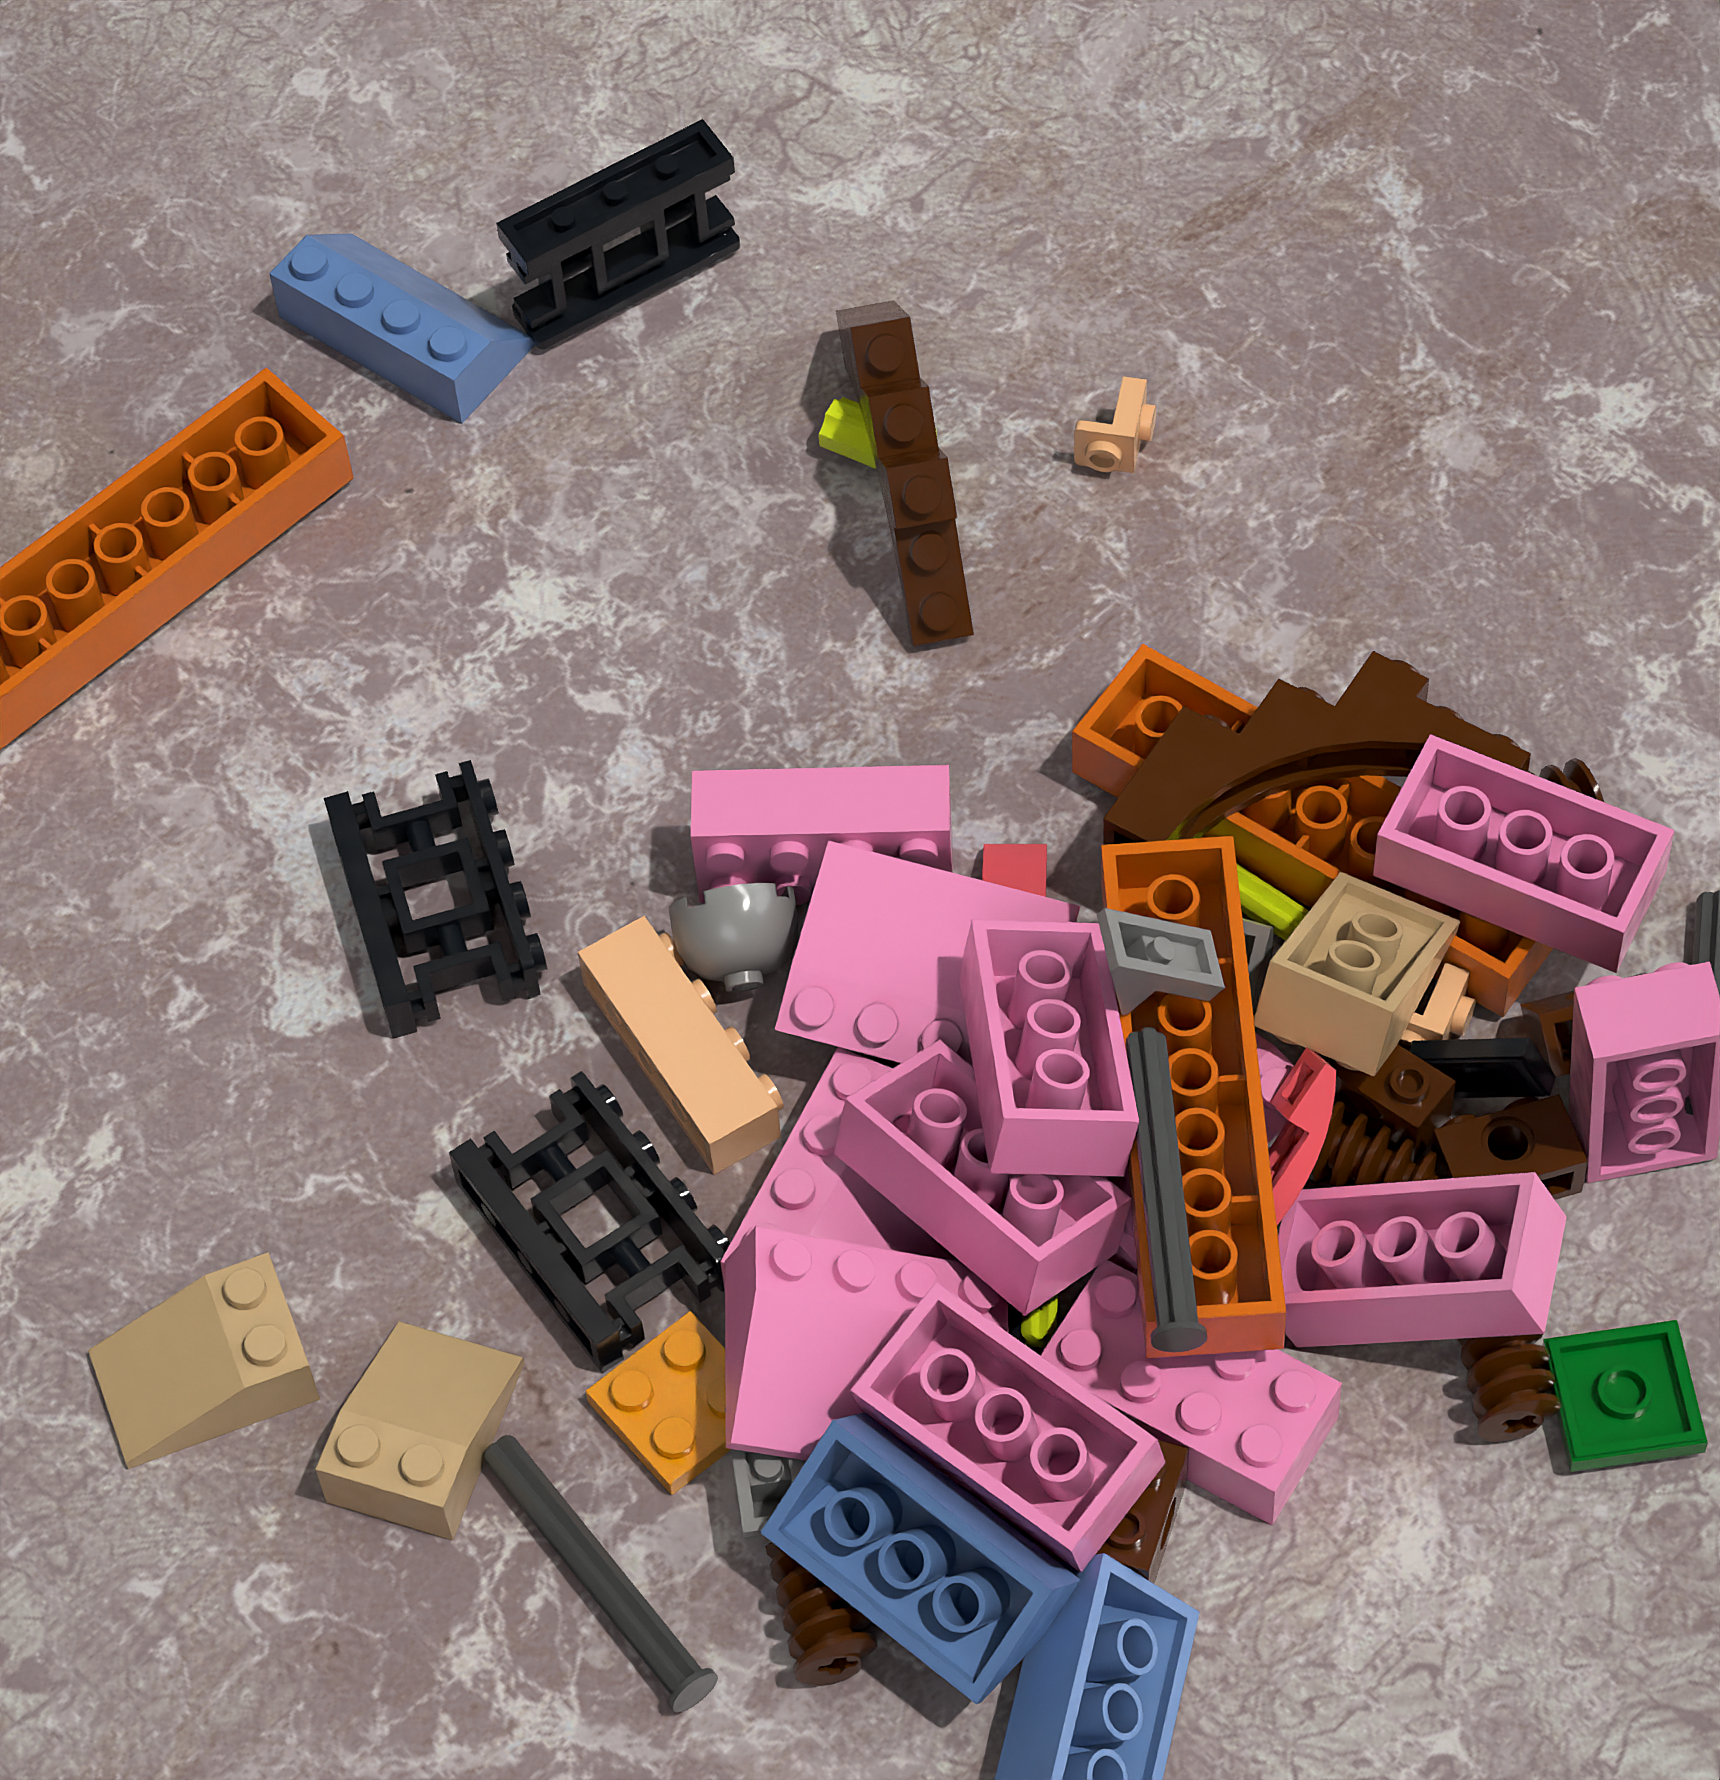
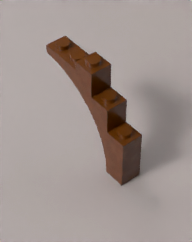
(910, 468)
(1293, 739)

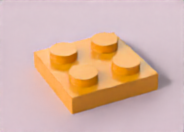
(669, 1402)

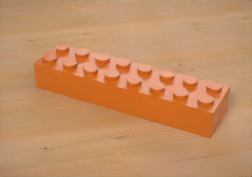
(159, 541)
(1294, 836)
(1213, 1098)

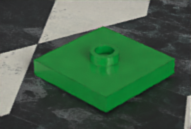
(1625, 1396)

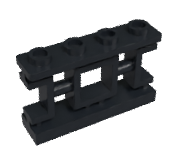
(566, 232)
(387, 911)
(549, 1246)

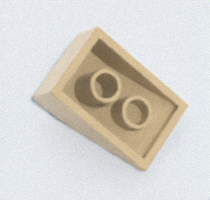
(1353, 973)
(204, 1363)
(418, 1429)

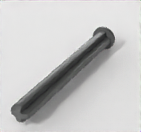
(1163, 1195)
(600, 1574)

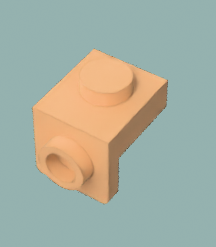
(1117, 444)
(1446, 1012)

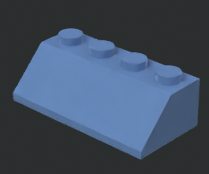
(396, 322)
(919, 1555)
(1101, 1682)

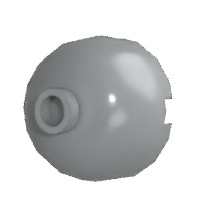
(736, 933)

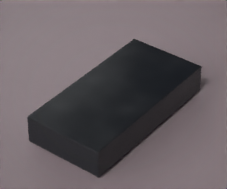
(1489, 1066)

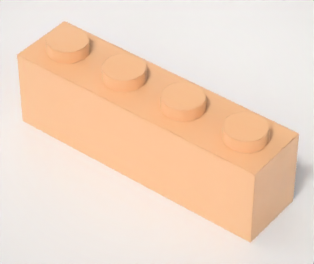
(681, 1043)

